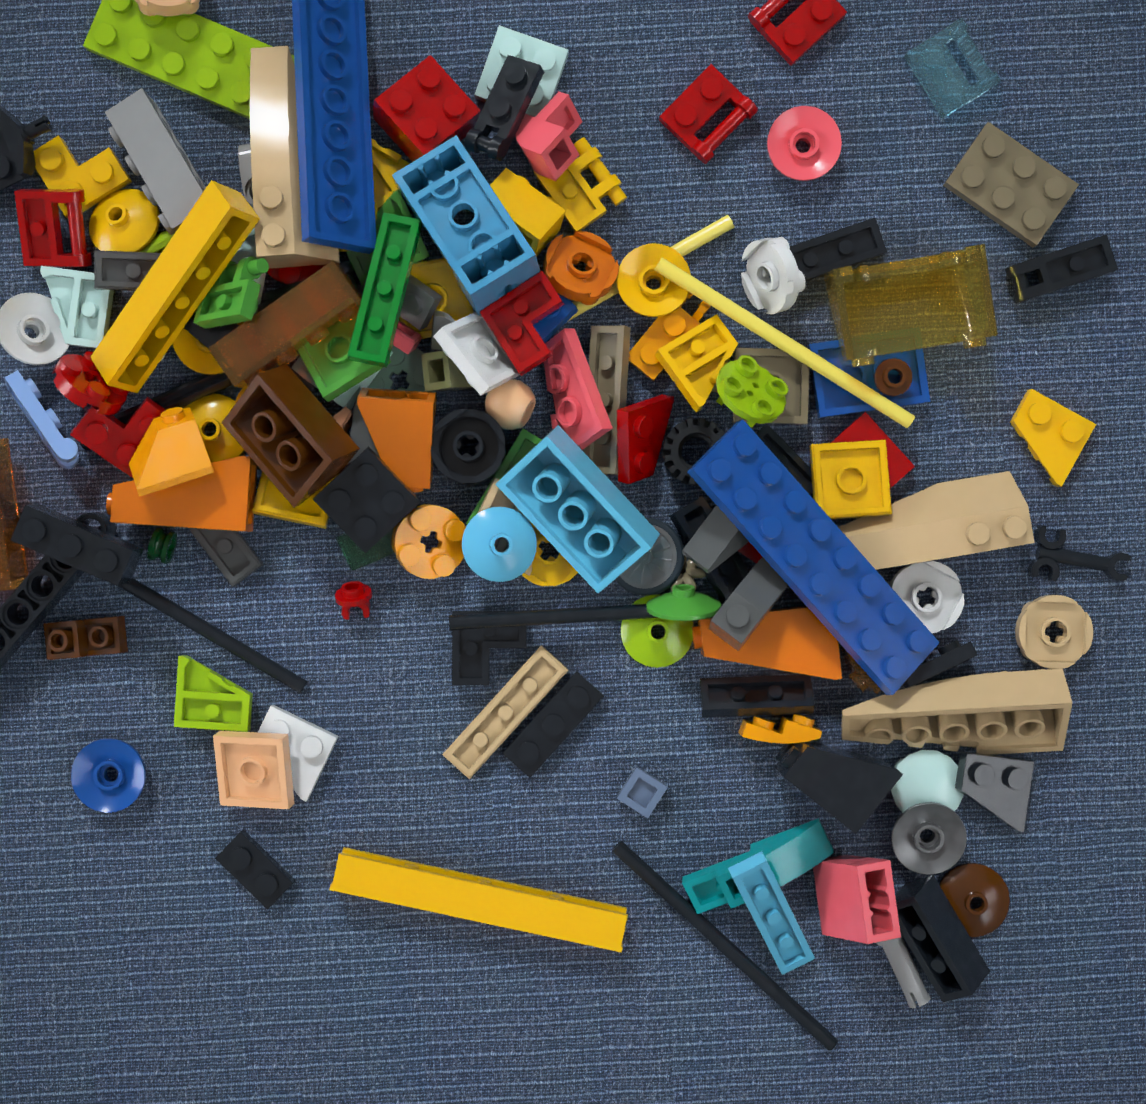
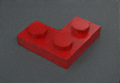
(513, 319)
(111, 437)

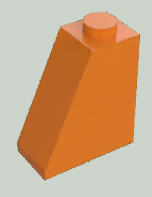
(402, 431)

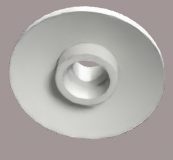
(32, 312)

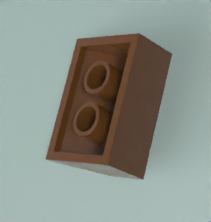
(289, 434)

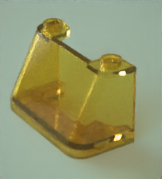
(912, 304)

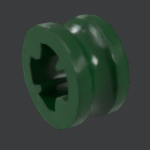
(162, 545)

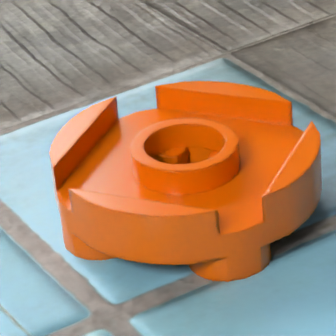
(576, 284)

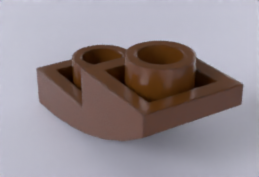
(85, 637)

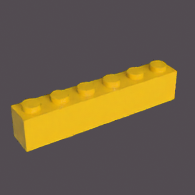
(174, 287)

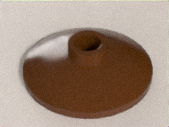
(980, 881)

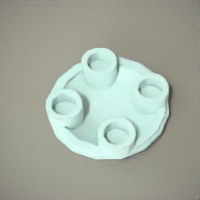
(926, 778)

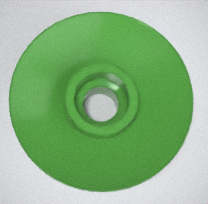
(683, 604)

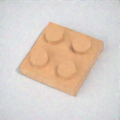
(254, 769)

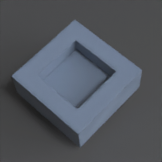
(642, 792)

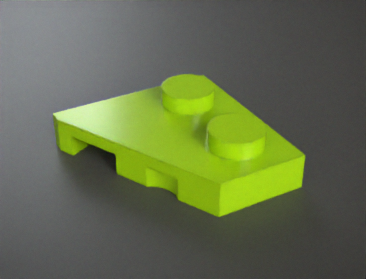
(209, 699)

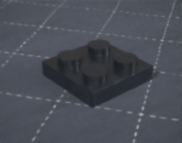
(366, 499)

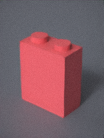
(857, 899)

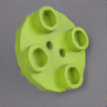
(751, 391)

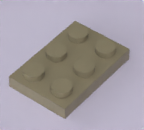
(1010, 185)

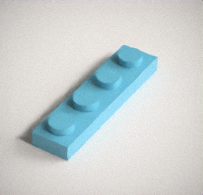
(771, 912)

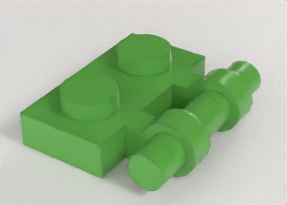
(233, 294)

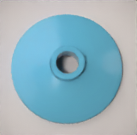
(480, 538)

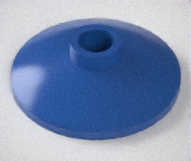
(91, 779)

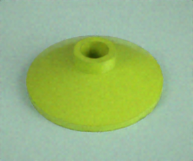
(653, 651)

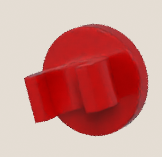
(352, 595)

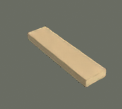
(505, 712)

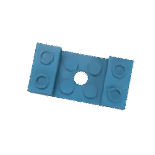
(487, 253)

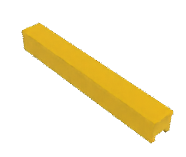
(480, 899)

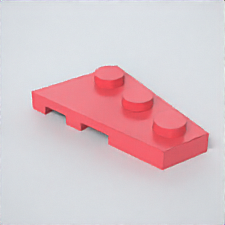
(574, 390)

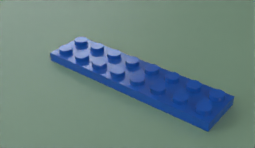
(334, 124)
(813, 557)

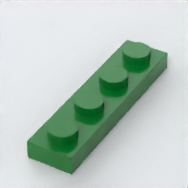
(384, 290)

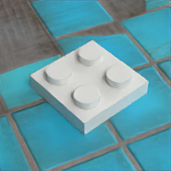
(476, 353)

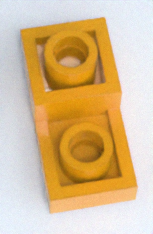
(793, 730)

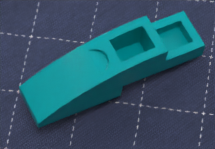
(787, 854)

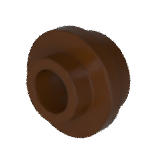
(881, 377)

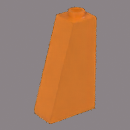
(208, 502)
(783, 641)

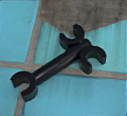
(1050, 554)

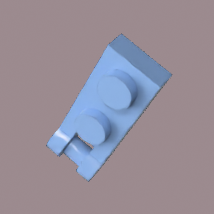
(44, 422)

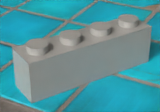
(156, 157)

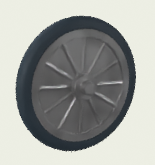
(658, 566)

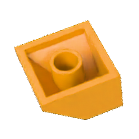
(169, 452)

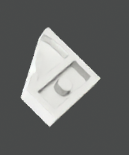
(308, 746)

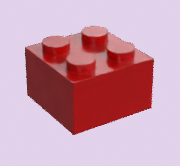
(424, 110)

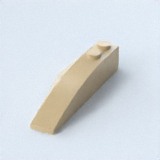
(277, 164)
(945, 522)
(980, 711)

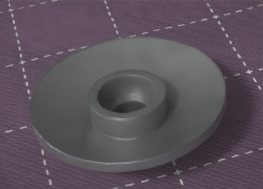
(934, 853)

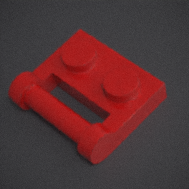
(800, 29)
(699, 105)
(42, 230)

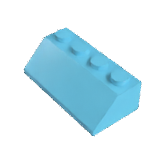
(578, 509)

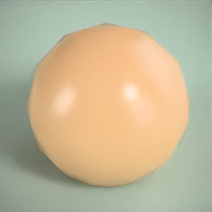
(510, 404)

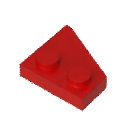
(641, 437)

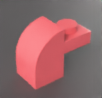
(547, 137)

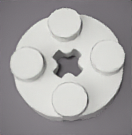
(773, 259)
(945, 590)

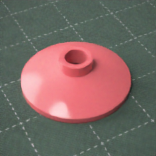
(815, 129)

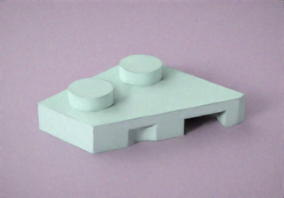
(80, 308)

